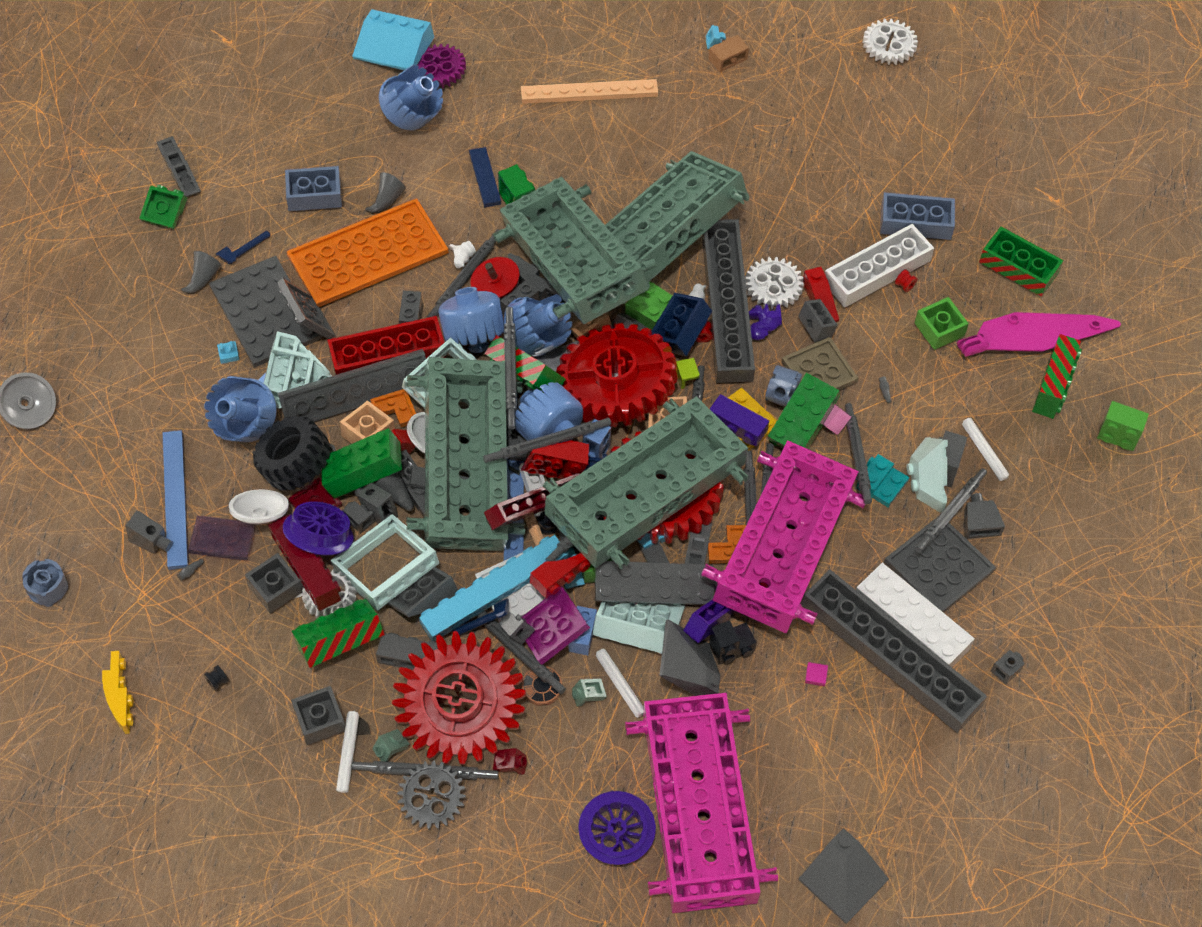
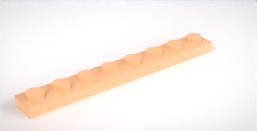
(589, 91)

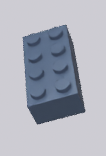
(930, 215)

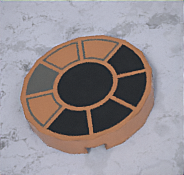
(539, 692)

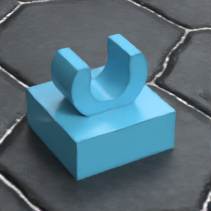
(714, 36)
(228, 352)

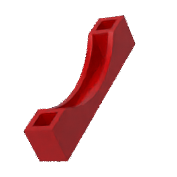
(552, 575)

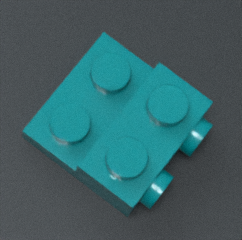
(884, 480)

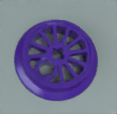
(319, 528)
(624, 802)

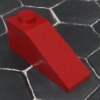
(818, 287)

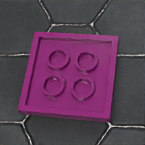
(555, 625)

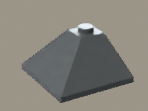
(425, 593)
(688, 662)
(844, 876)

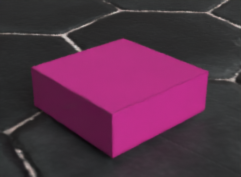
(816, 674)

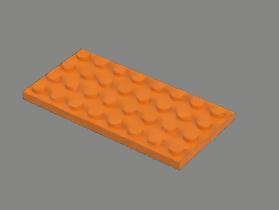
(367, 252)

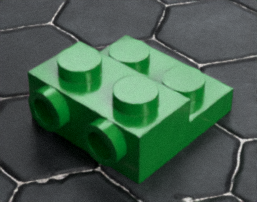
(163, 206)

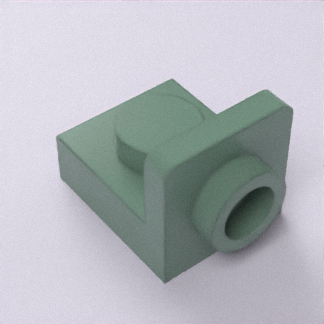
(588, 690)

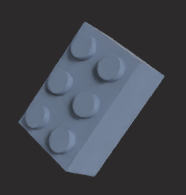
(313, 188)

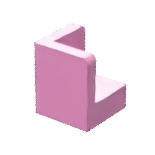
(837, 420)

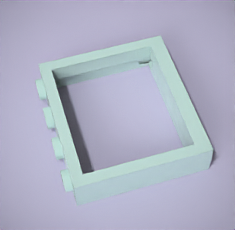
(450, 347)
(400, 580)

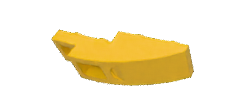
(117, 692)

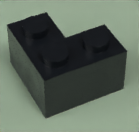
(731, 642)

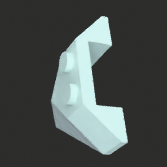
(291, 366)
(929, 472)

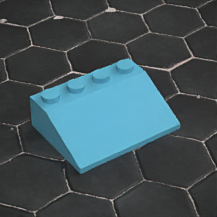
(392, 40)

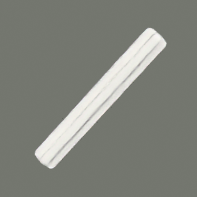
(985, 449)
(620, 682)
(347, 752)

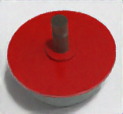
(496, 276)

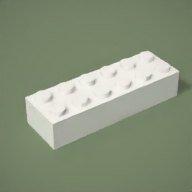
(878, 265)
(916, 614)

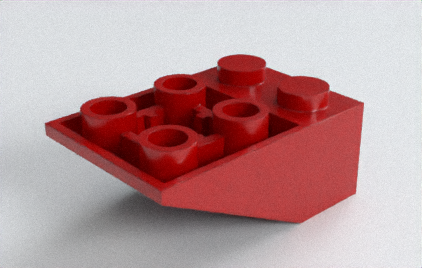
(558, 459)

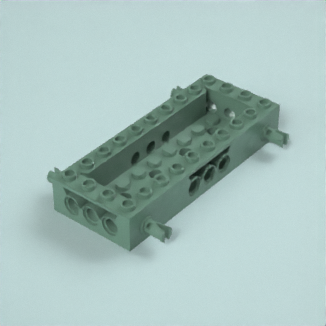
(677, 210)
(609, 269)
(484, 425)
(634, 470)

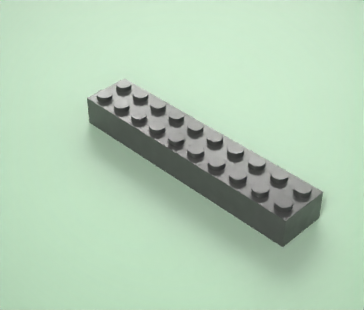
(728, 303)
(894, 651)

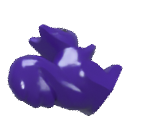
(767, 321)

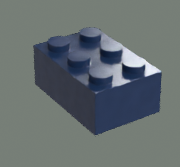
(682, 322)

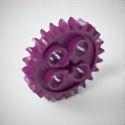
(444, 63)

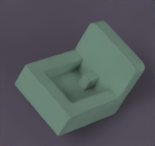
(390, 744)

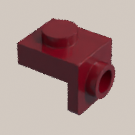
(510, 760)

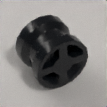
(546, 529)
(216, 677)

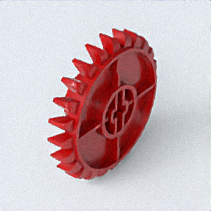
(487, 716)

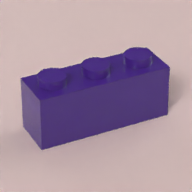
(740, 420)
(706, 617)

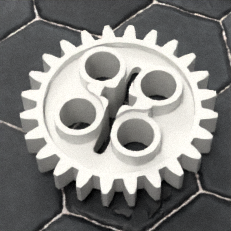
(901, 46)
(763, 282)

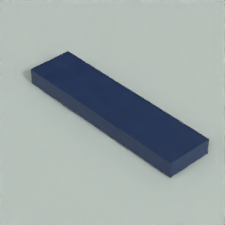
(484, 177)

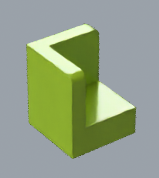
(686, 371)

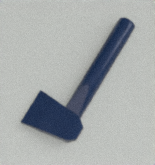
(230, 257)
(500, 610)

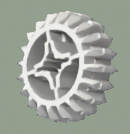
(347, 597)

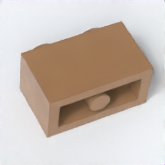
(728, 53)

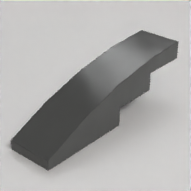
(178, 166)
(698, 546)

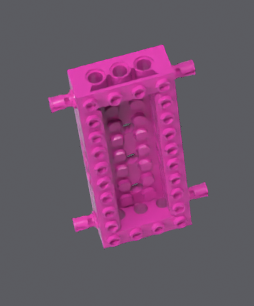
(794, 474)
(679, 799)

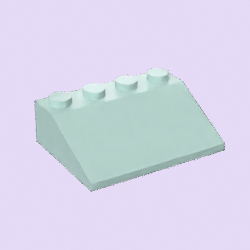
(636, 623)

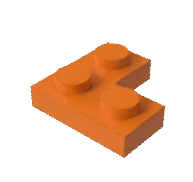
(398, 403)
(722, 551)

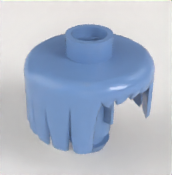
(410, 98)
(471, 318)
(537, 325)
(240, 409)
(547, 411)

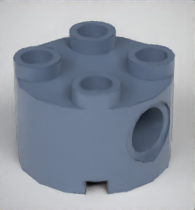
(782, 385)
(44, 582)

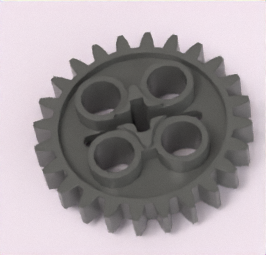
(424, 813)

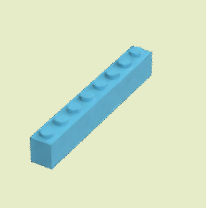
(487, 591)

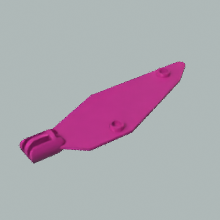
(1033, 331)

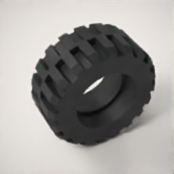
(291, 453)

